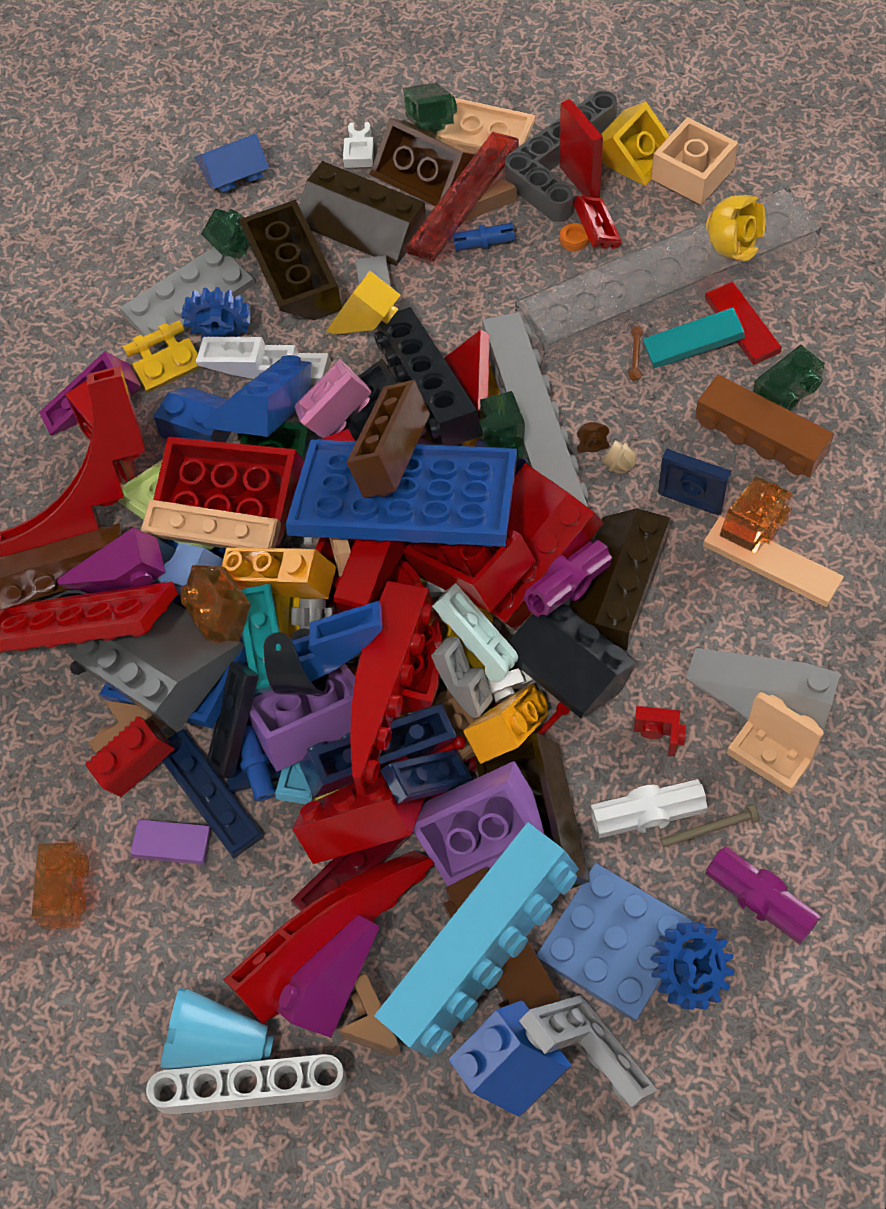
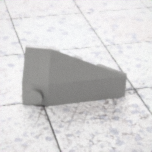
(740, 677)

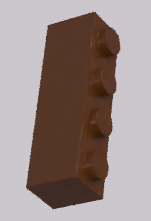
(388, 439)
(36, 570)
(522, 976)

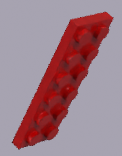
(84, 617)

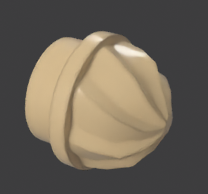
(619, 458)

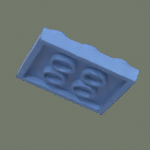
(609, 940)

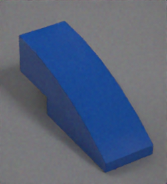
(338, 639)

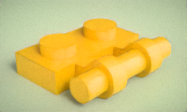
(166, 365)

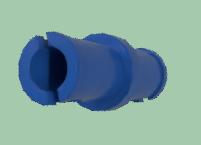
(484, 236)
(256, 767)

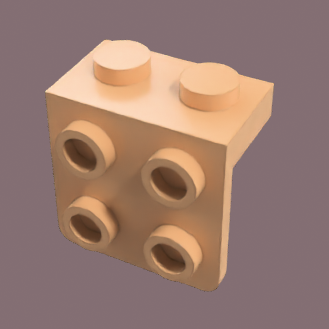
(776, 742)

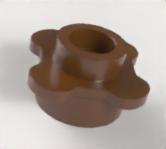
(592, 437)

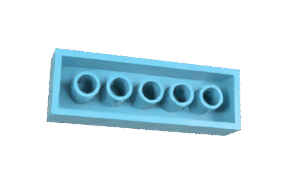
(478, 942)

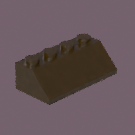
(360, 212)
(292, 261)
(619, 592)
(544, 771)

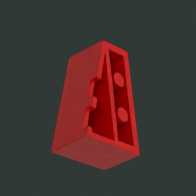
(352, 822)

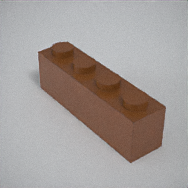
(763, 426)

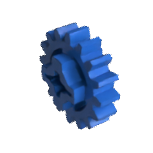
(216, 314)
(691, 966)

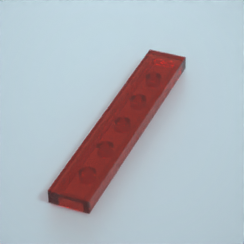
(461, 197)

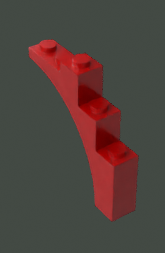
(98, 481)

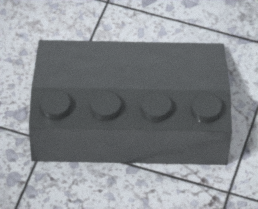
(164, 669)

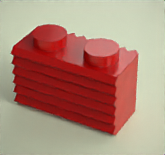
(129, 756)

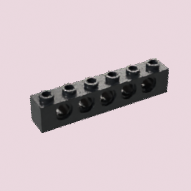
(416, 358)

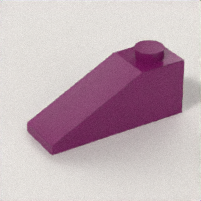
(59, 408)
(124, 563)
(327, 979)

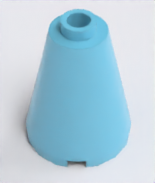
(211, 1034)

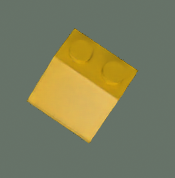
(632, 142)

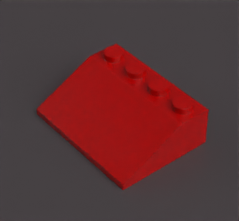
(230, 477)
(551, 526)

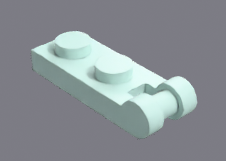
(476, 632)

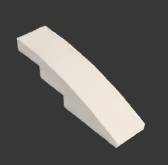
(251, 356)

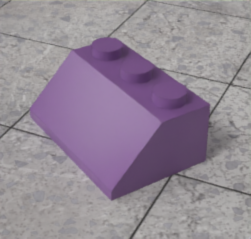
(295, 722)
(476, 822)

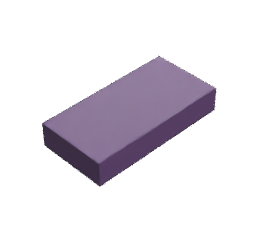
(171, 842)

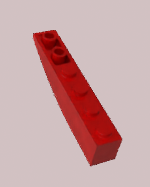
(382, 675)
(271, 966)

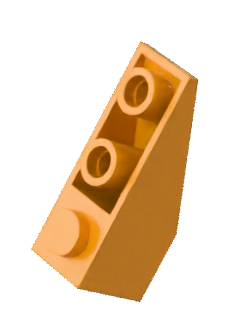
(289, 571)
(507, 723)

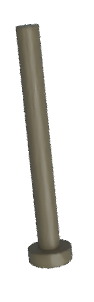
(750, 814)

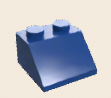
(233, 162)
(184, 412)
(505, 1065)

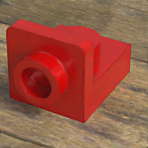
(657, 722)

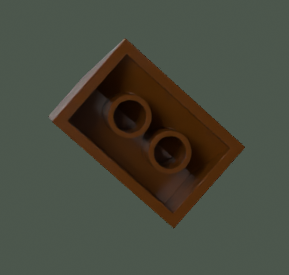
(418, 161)

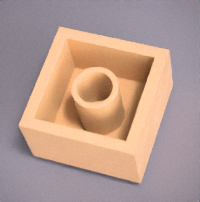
(694, 160)

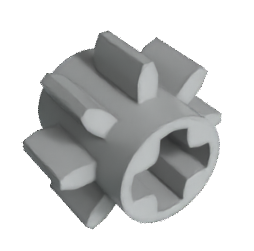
(309, 611)

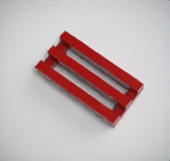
(597, 222)

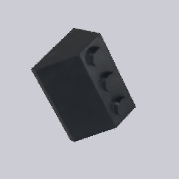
(571, 660)

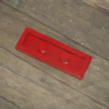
(758, 341)

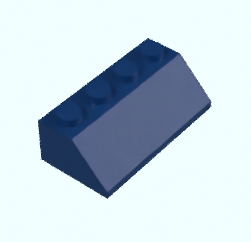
(265, 400)

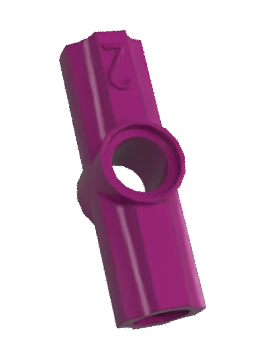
(567, 578)
(763, 894)

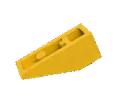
(366, 307)

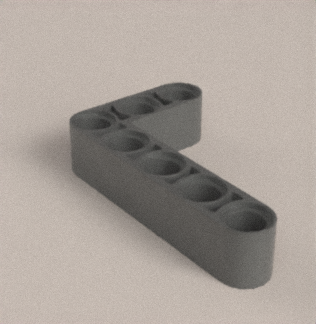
(531, 163)

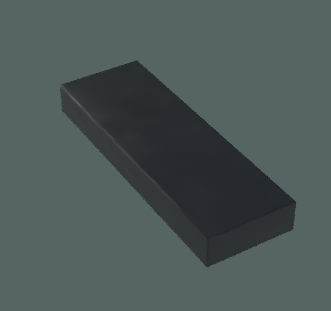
(233, 719)

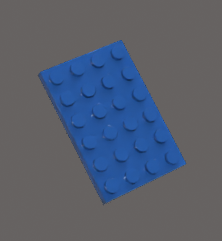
(442, 497)

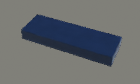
(426, 775)

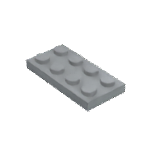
(166, 298)

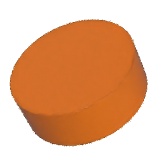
(573, 237)

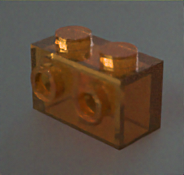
(756, 515)
(215, 603)
(59, 885)

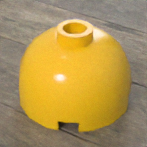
(736, 226)

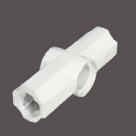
(648, 808)

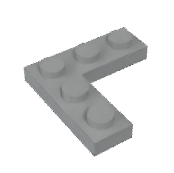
(574, 1022)

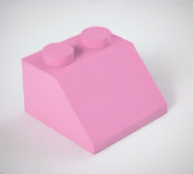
(332, 400)

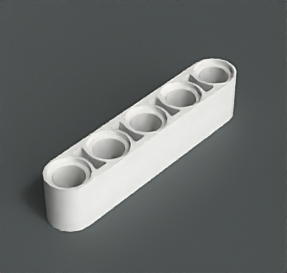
(230, 1076)

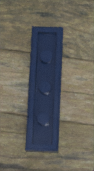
(210, 796)

